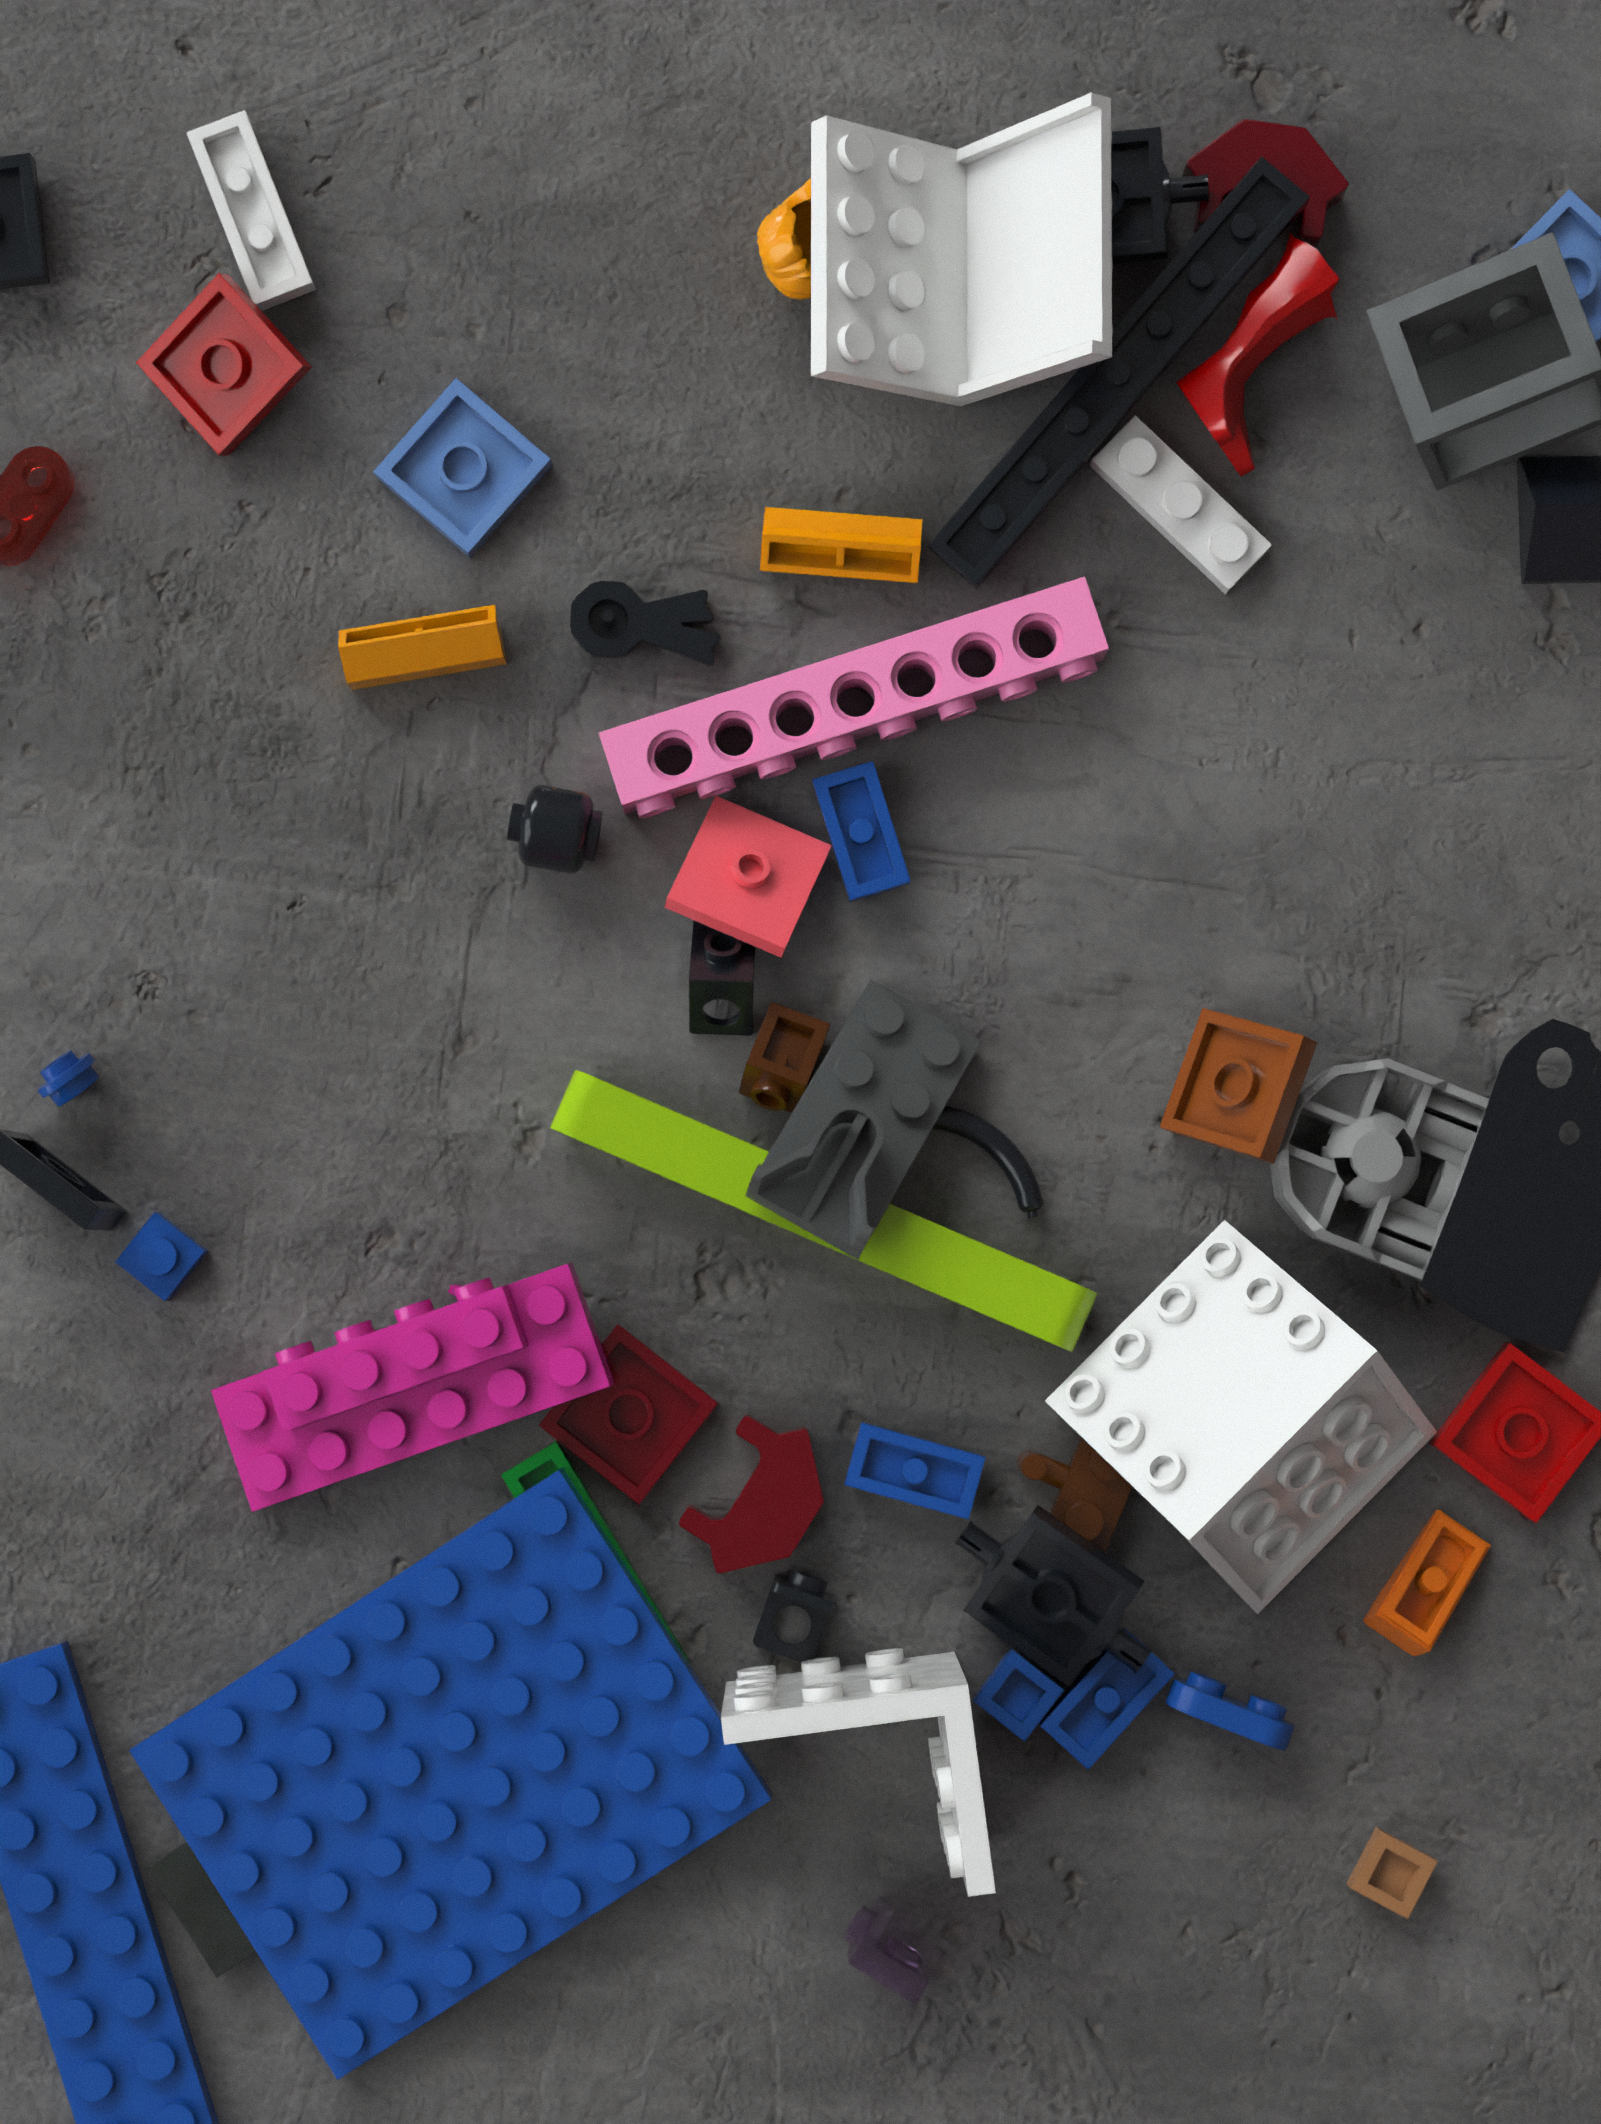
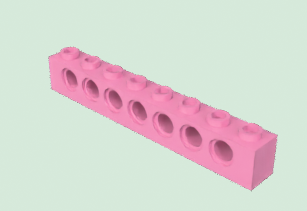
(1061, 612)

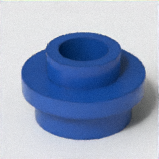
(67, 1077)

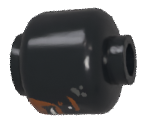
(555, 829)

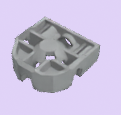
(1345, 1100)

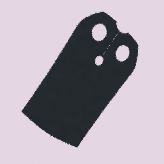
(1528, 1206)

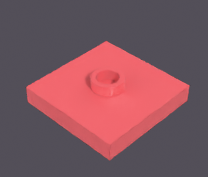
(748, 876)

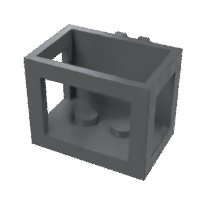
(1492, 361)

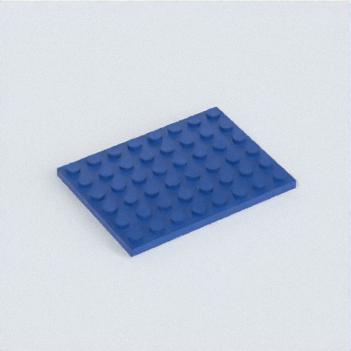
(450, 1773)

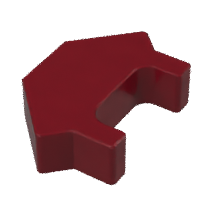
(1286, 148)
(772, 1505)

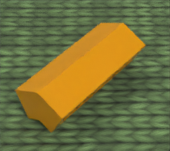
(841, 544)
(421, 647)

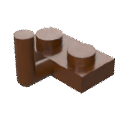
(1088, 1493)

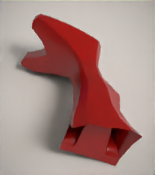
(1273, 313)

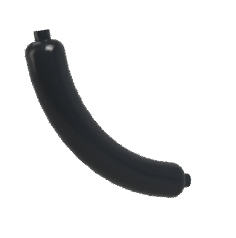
(1000, 1149)

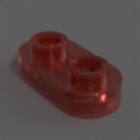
(28, 507)

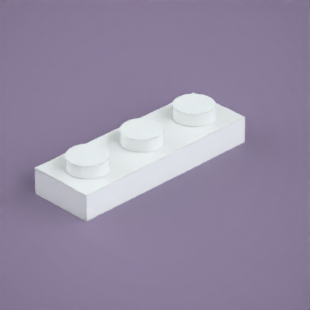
(251, 210)
(1180, 504)

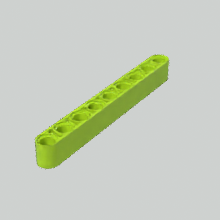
(899, 1246)

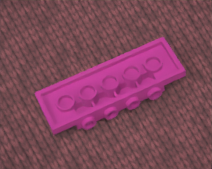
(411, 1384)

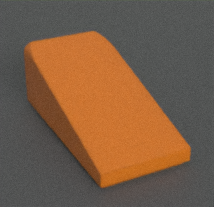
(1427, 1585)

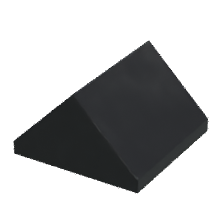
(1559, 519)

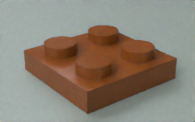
(1238, 1085)

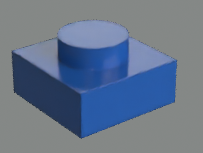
(161, 1256)
(1017, 1694)

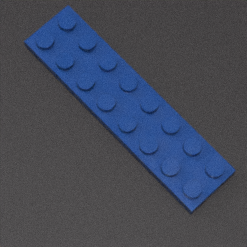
(86, 1910)

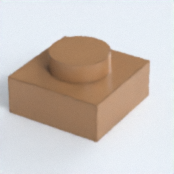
(1391, 1872)

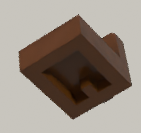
(783, 1058)

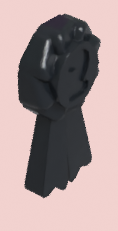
(613, 620)

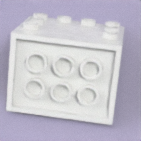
(965, 262)
(1244, 1414)
(873, 1694)

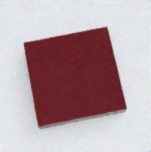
(637, 1423)

